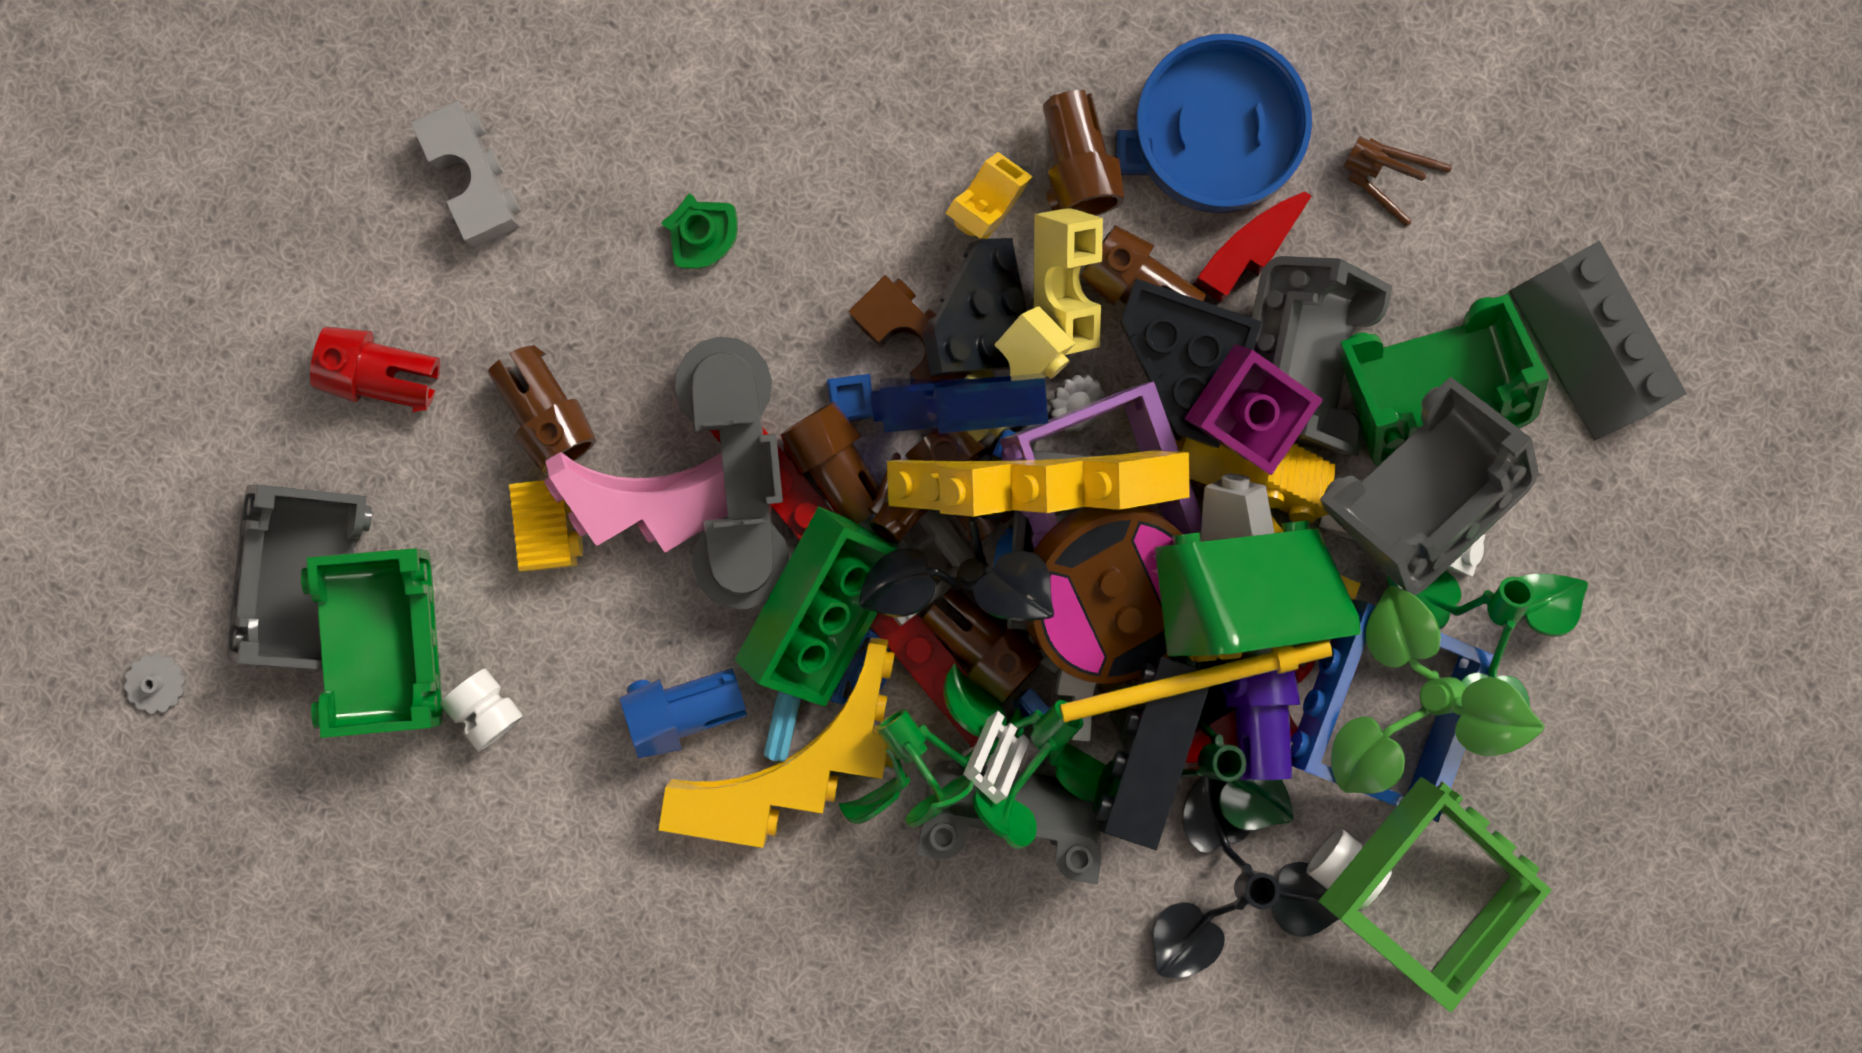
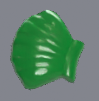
(701, 232)

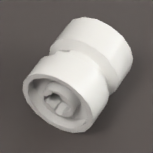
(481, 709)
(1334, 858)

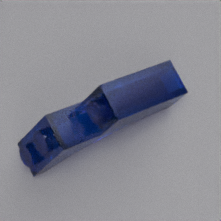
(960, 403)

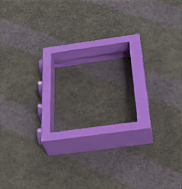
(1151, 433)

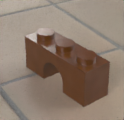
(890, 311)

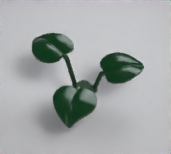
(1242, 802)

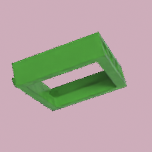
(1485, 935)

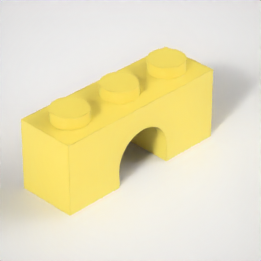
(1061, 246)
(1031, 347)

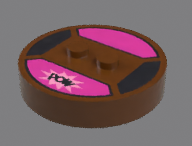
(1104, 593)

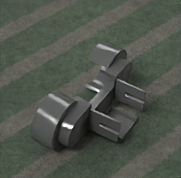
(727, 389)

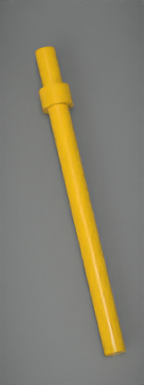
(1281, 659)

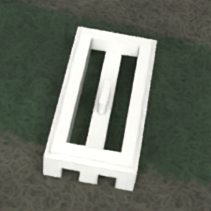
(1007, 740)

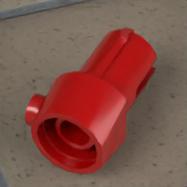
(354, 366)

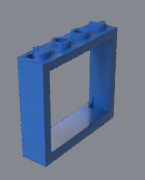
(1323, 704)

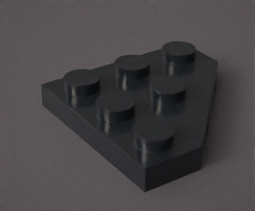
(976, 311)
(1182, 347)

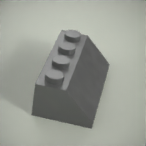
(1597, 341)

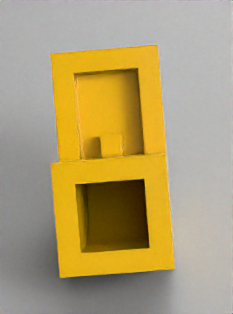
(989, 197)

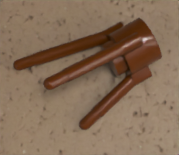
(1369, 158)
(891, 521)

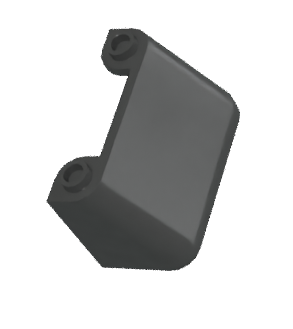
(1304, 316)
(1436, 488)
(278, 529)
(1058, 815)

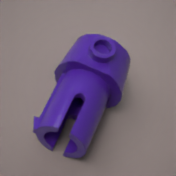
(1264, 722)

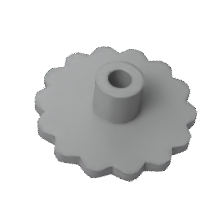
(1074, 395)
(154, 683)

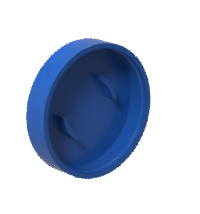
(1226, 123)

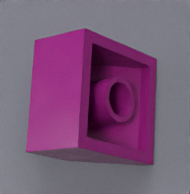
(1253, 408)

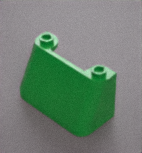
(1485, 355)
(1252, 592)
(375, 642)

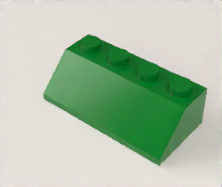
(815, 610)

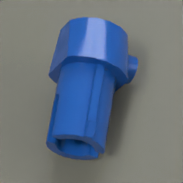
(663, 716)

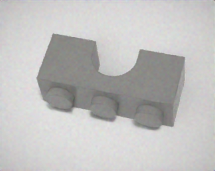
(484, 207)

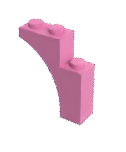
(662, 506)

